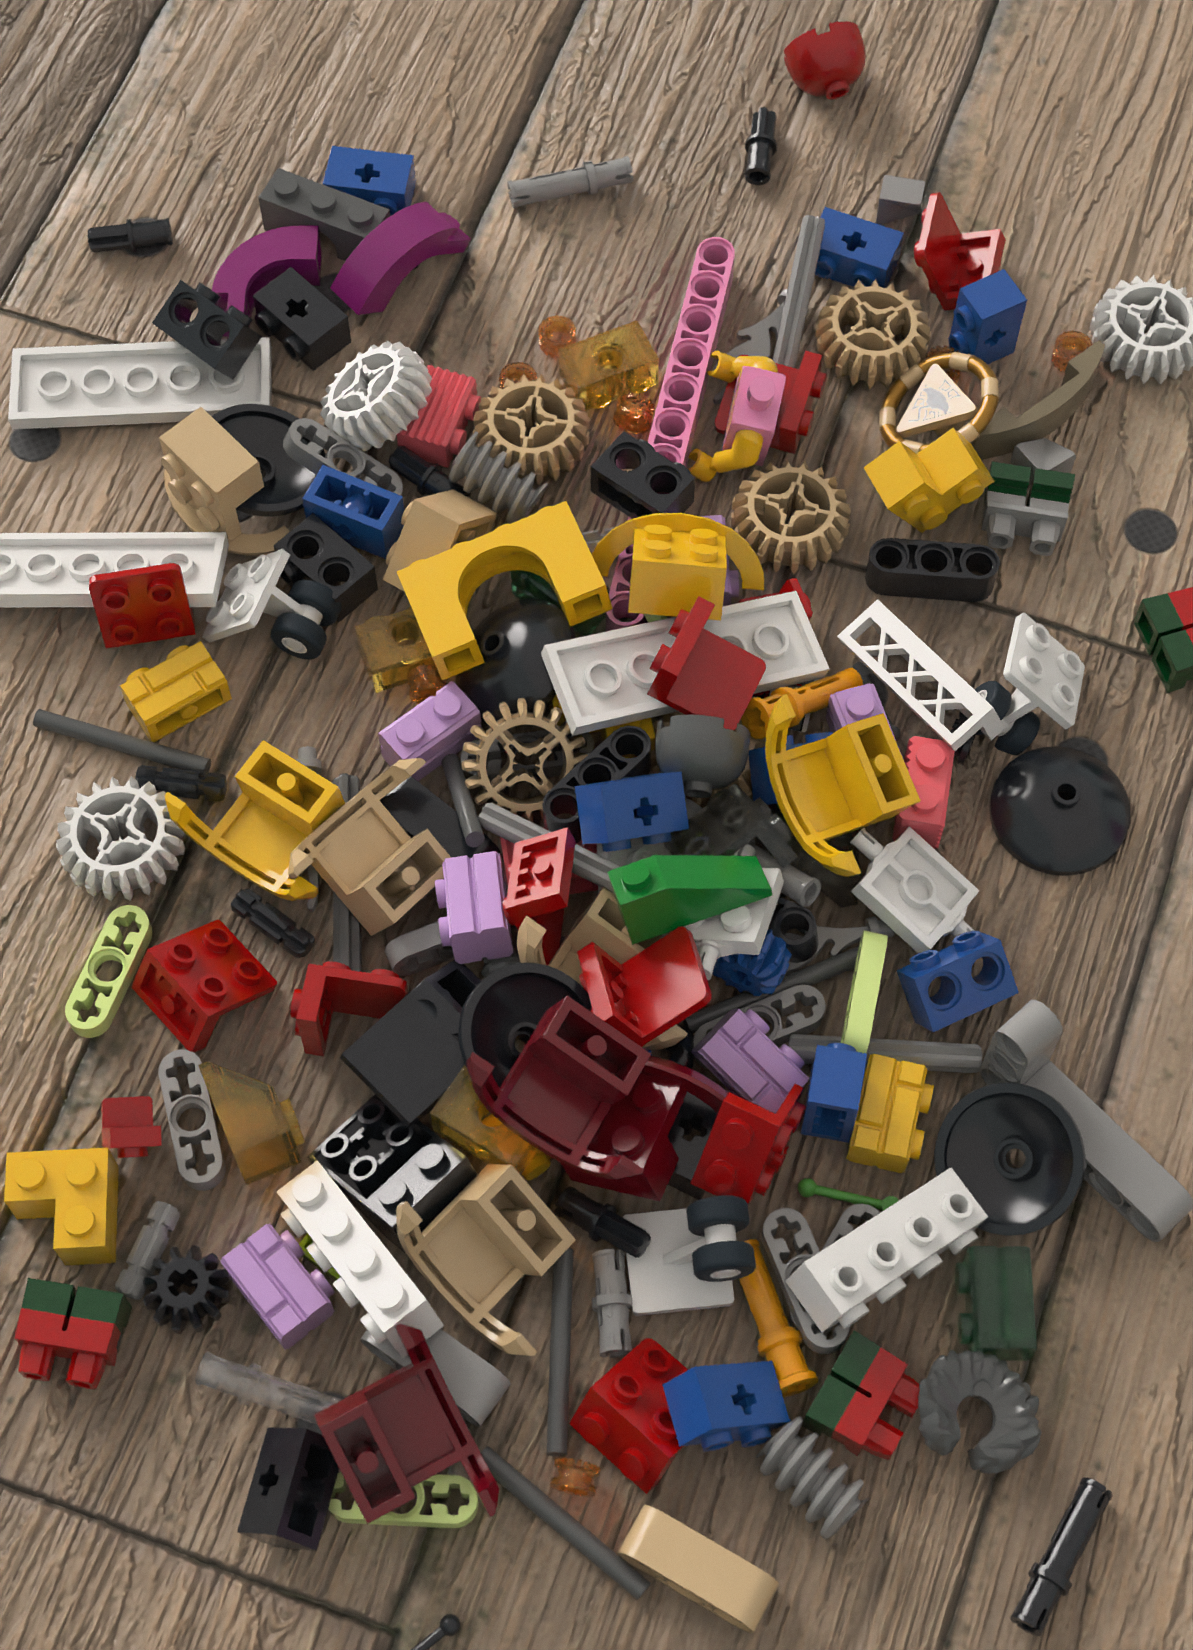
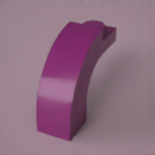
(392, 252)
(263, 260)

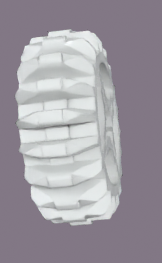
(1129, 312)
(376, 395)
(126, 862)

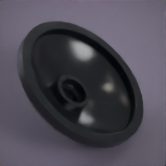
(262, 434)
(512, 650)
(1055, 832)
(509, 1008)
(979, 1145)

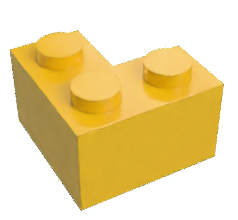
(930, 483)
(74, 1188)

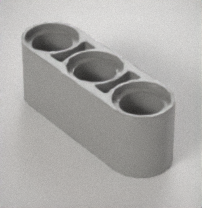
(470, 1379)

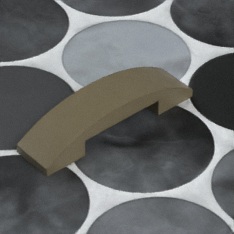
(1048, 414)

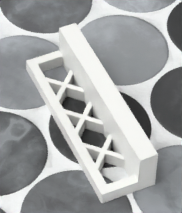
(923, 667)

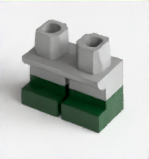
(1042, 517)

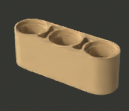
(698, 1568)

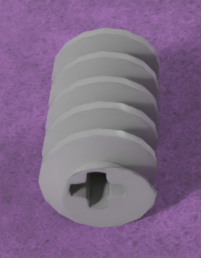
(495, 480)
(812, 1478)

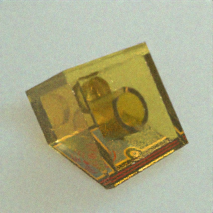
(256, 1124)

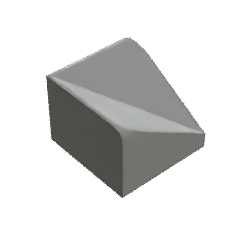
(899, 198)
(1043, 455)

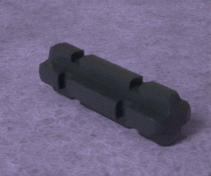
(184, 782)
(272, 923)

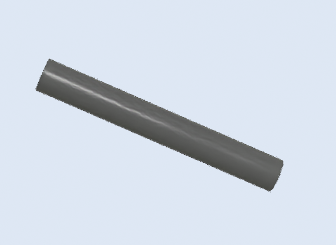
(462, 801)

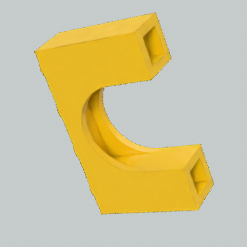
(541, 544)

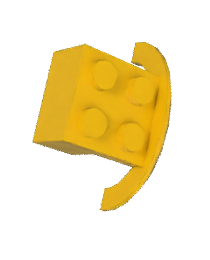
(678, 561)
(836, 783)
(269, 819)

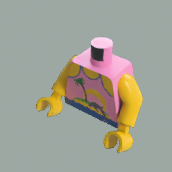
(750, 418)

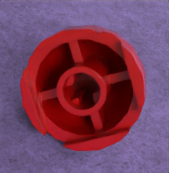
(827, 61)

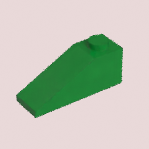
(683, 889)

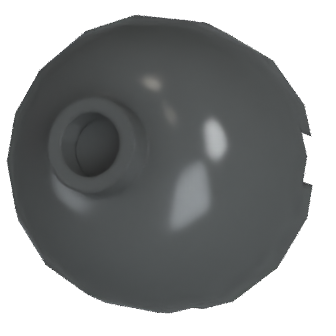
(702, 751)

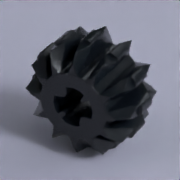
(182, 1307)

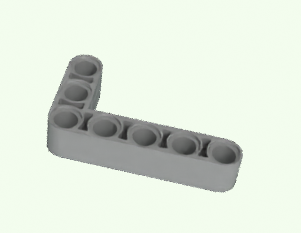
(1114, 1161)

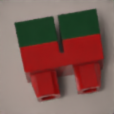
(1167, 634)
(69, 1325)
(856, 1395)

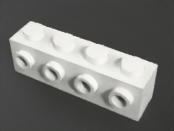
(886, 1250)
(358, 1256)

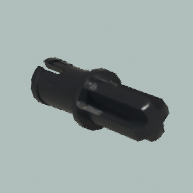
(760, 147)
(130, 235)
(425, 476)
(601, 1222)

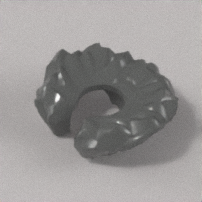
(987, 1378)

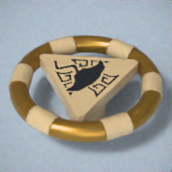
(939, 401)

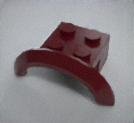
(565, 1087)
(641, 1124)
(403, 1435)

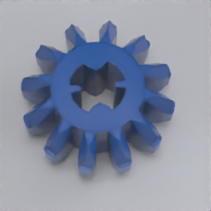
(756, 972)

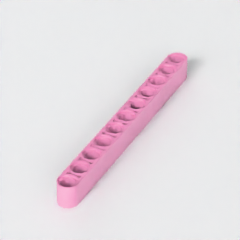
(682, 386)

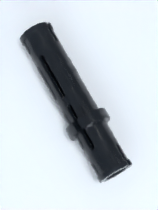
(1056, 1566)

